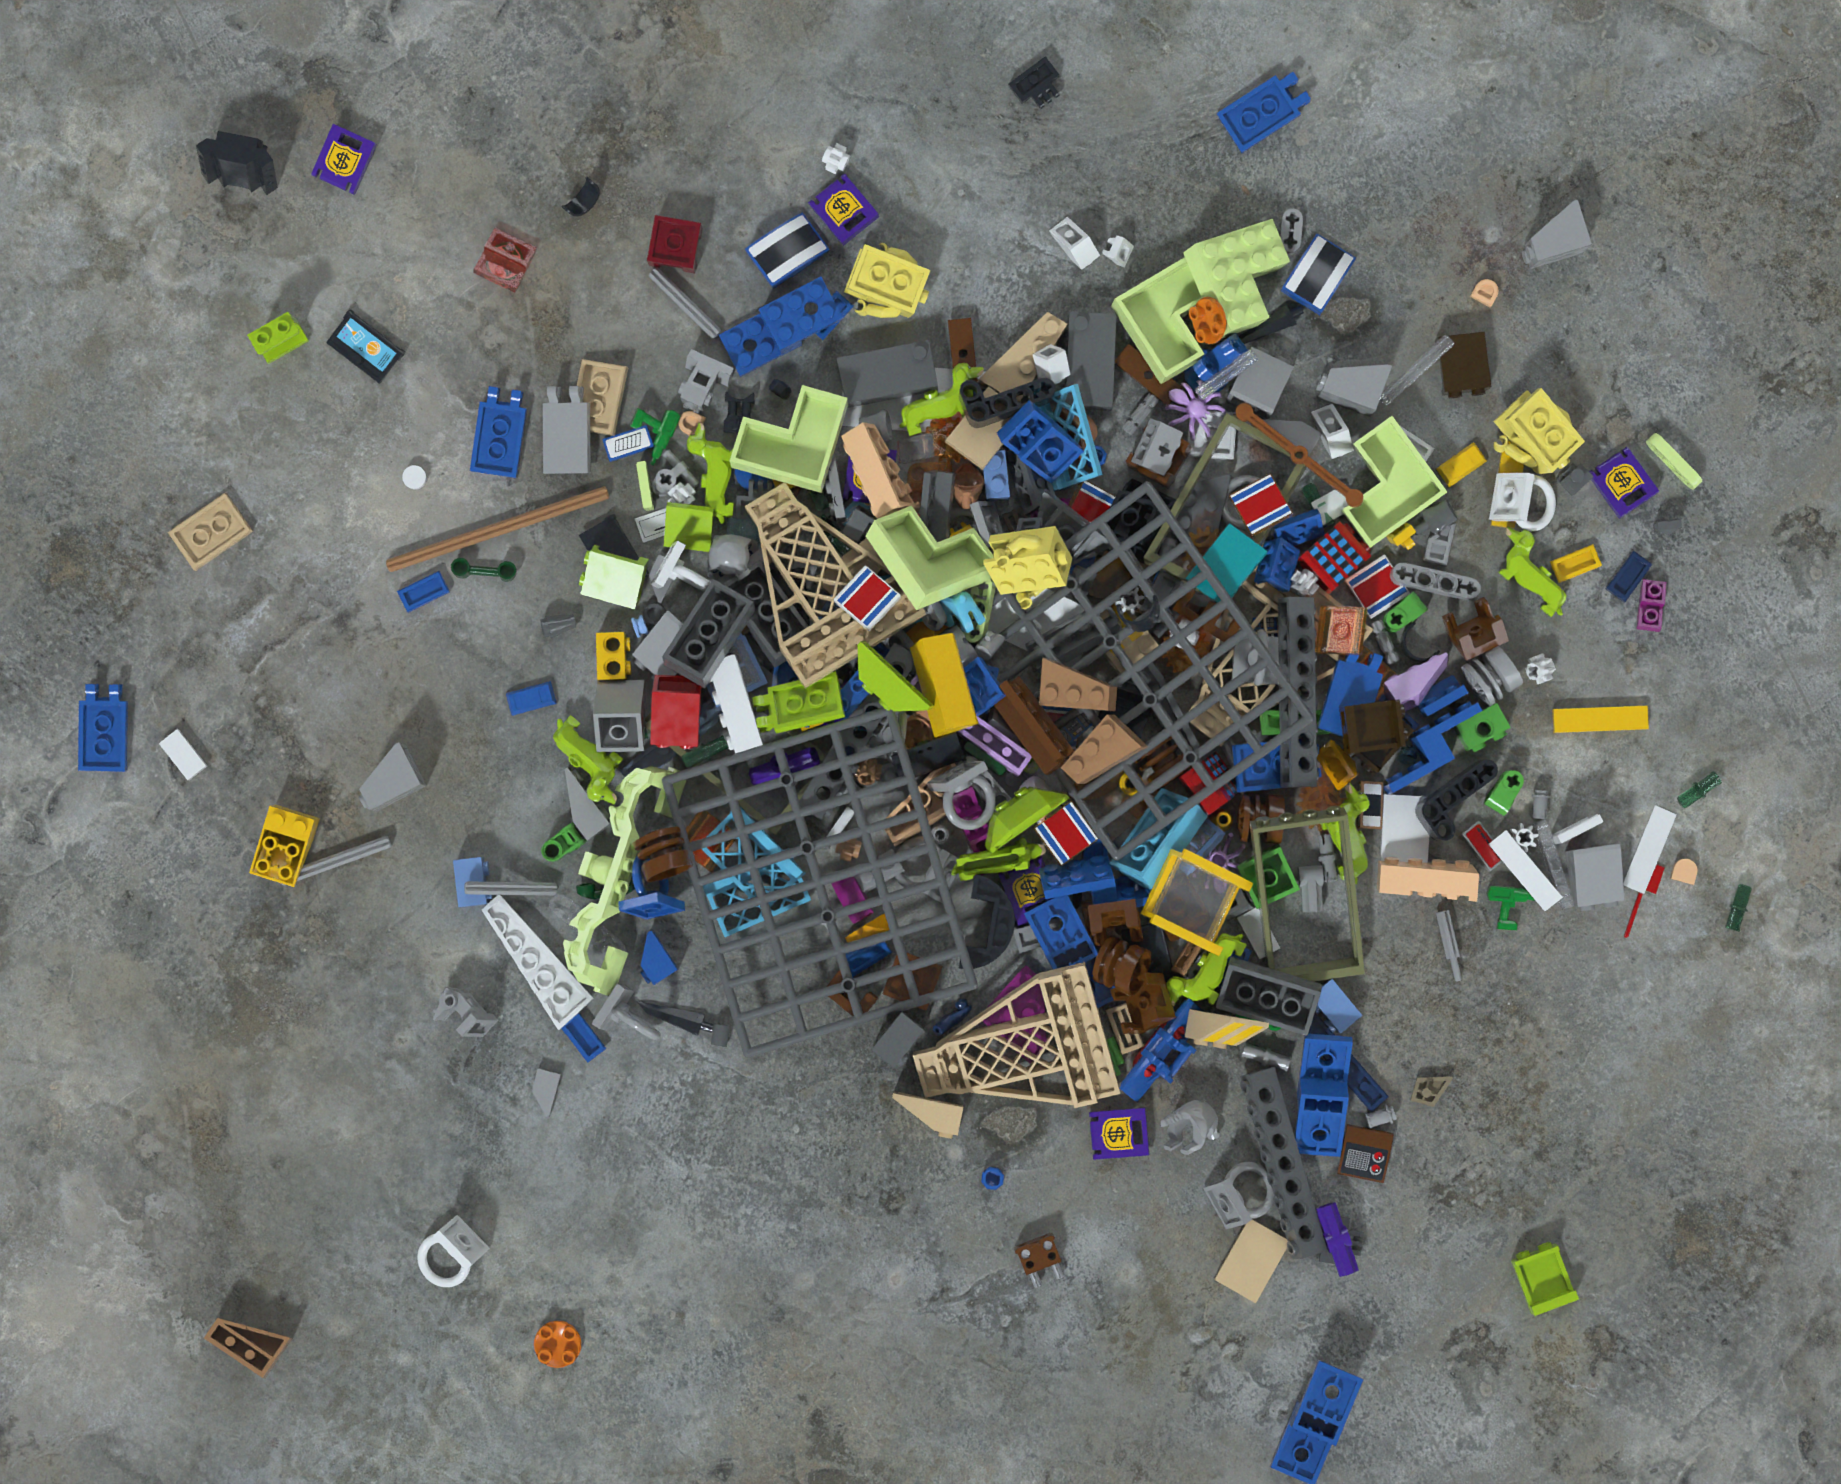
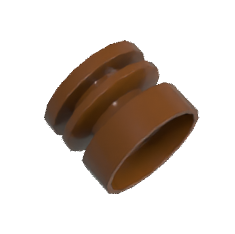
(1161, 759)
(1249, 812)
(661, 849)
(1121, 965)

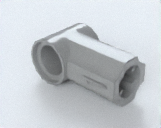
(1311, 882)

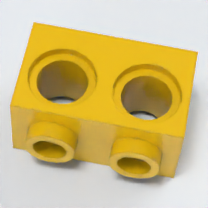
(606, 657)

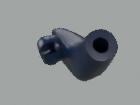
(953, 1018)

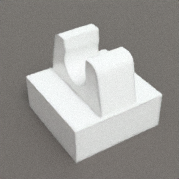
(1119, 250)

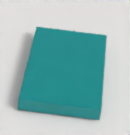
(1231, 560)

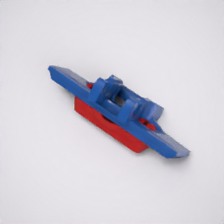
(1150, 1062)

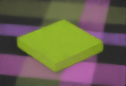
(689, 525)

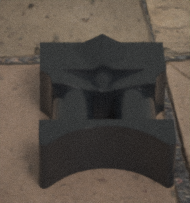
(733, 421)

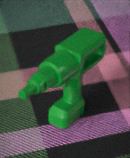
(663, 428)
(1508, 896)

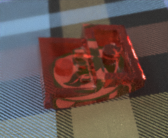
(504, 260)

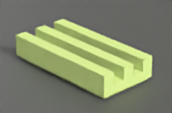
(645, 487)

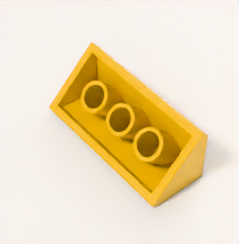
(944, 684)

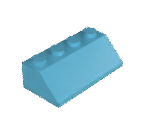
(1146, 860)

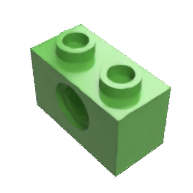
(1492, 717)

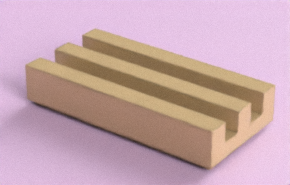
(1117, 1009)

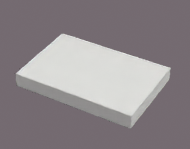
(1401, 830)

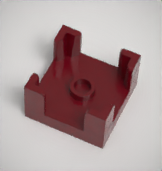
(674, 243)

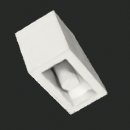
(1075, 243)
(1334, 431)

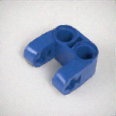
(1220, 357)

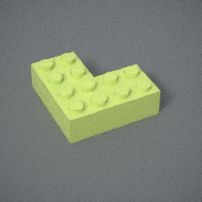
(1227, 269)
(1154, 320)
(798, 453)
(1403, 486)
(924, 567)

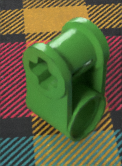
(1406, 611)
(1501, 795)
(564, 842)

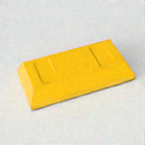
(1461, 464)
(1575, 563)

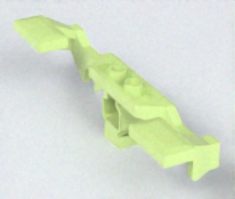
(615, 876)

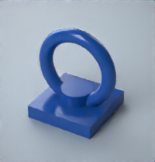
(650, 903)

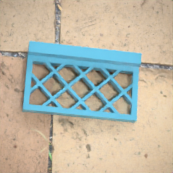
(1063, 481)
(768, 846)
(723, 885)

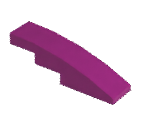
(967, 808)

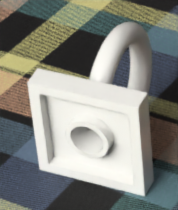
(1513, 497)
(673, 567)
(460, 1243)

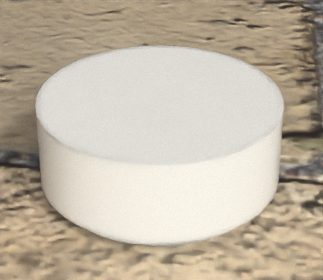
(414, 477)

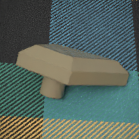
(1429, 1089)

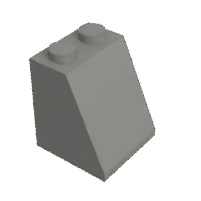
(1559, 239)
(1261, 383)
(1354, 387)
(655, 644)
(619, 715)
(392, 779)
(1595, 876)

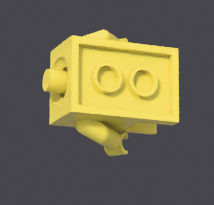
(888, 281)
(1538, 433)
(1028, 562)

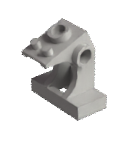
(696, 395)
(475, 1019)

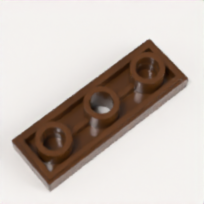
(962, 340)
(1135, 366)

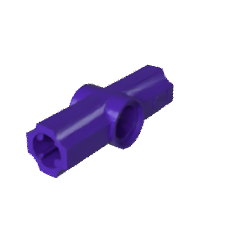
(797, 761)
(1337, 1239)

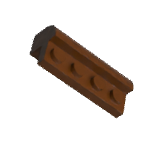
(1033, 726)

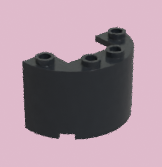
(1001, 922)

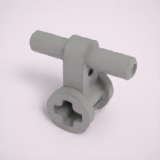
(679, 469)

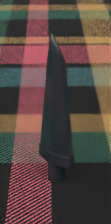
(1278, 321)
(683, 1019)

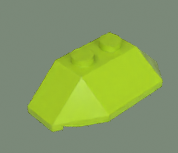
(887, 683)
(1020, 813)

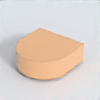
(1485, 292)
(689, 421)
(1684, 871)

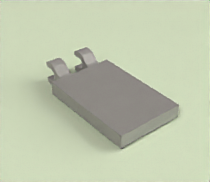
(566, 433)

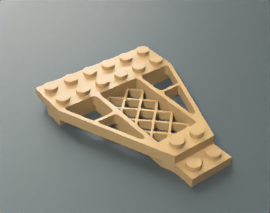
(835, 637)
(1216, 718)
(1076, 1032)

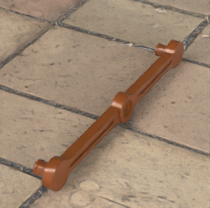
(1353, 496)

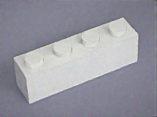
(736, 706)

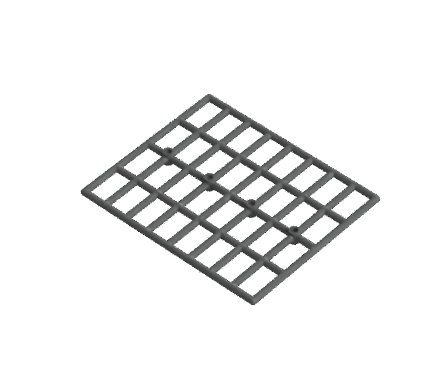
(1132, 670)
(828, 914)

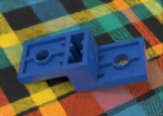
(780, 326)
(1431, 747)
(1092, 876)
(1069, 944)
(1323, 1094)
(1316, 1422)

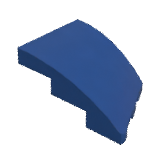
(982, 686)

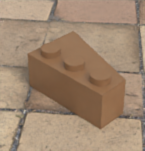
(1073, 689)
(1103, 749)
(249, 1346)

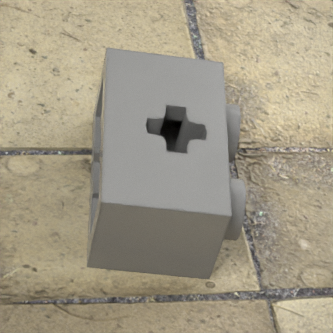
(1147, 452)

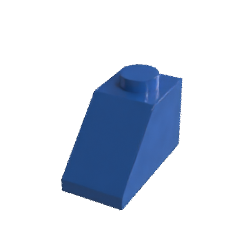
(656, 960)

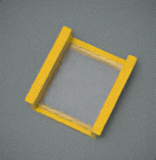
(1193, 898)

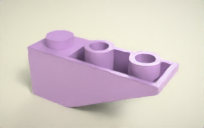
(1416, 682)

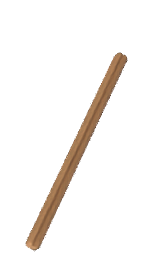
(497, 529)

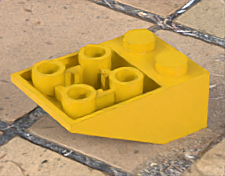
(283, 845)

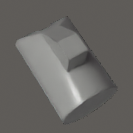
(989, 645)

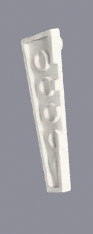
(547, 976)

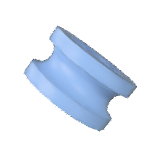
(639, 626)

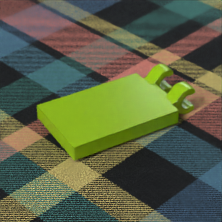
(797, 707)

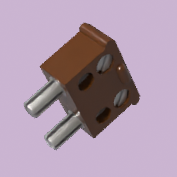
(1037, 1252)

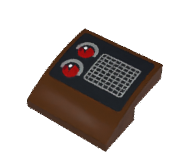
(1365, 1153)

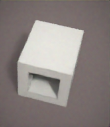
(1051, 363)

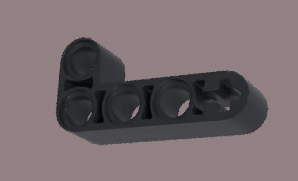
(1008, 398)
(1458, 795)

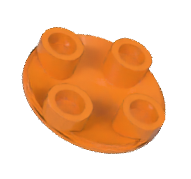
(1208, 320)
(557, 1344)

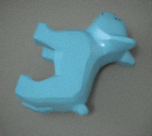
(959, 606)

